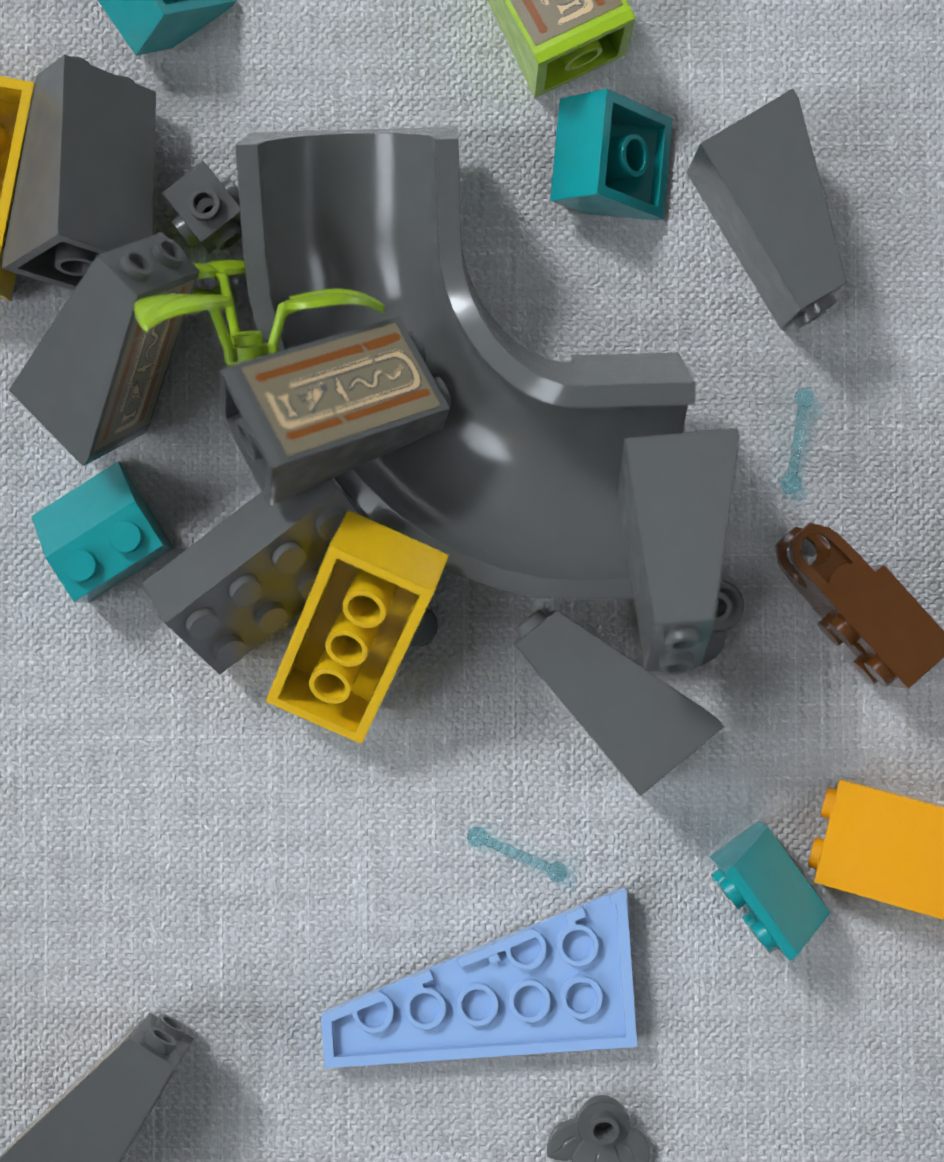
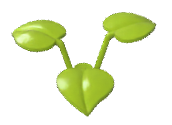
(240, 345)

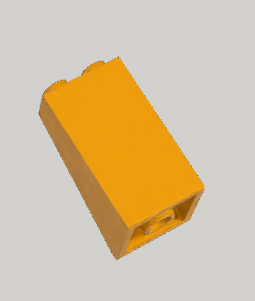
(882, 847)

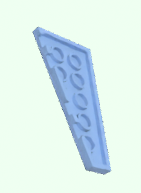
(526, 993)

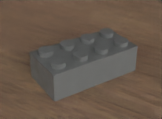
(248, 573)

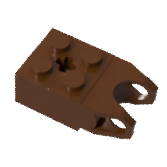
(863, 608)

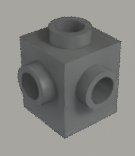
(206, 209)

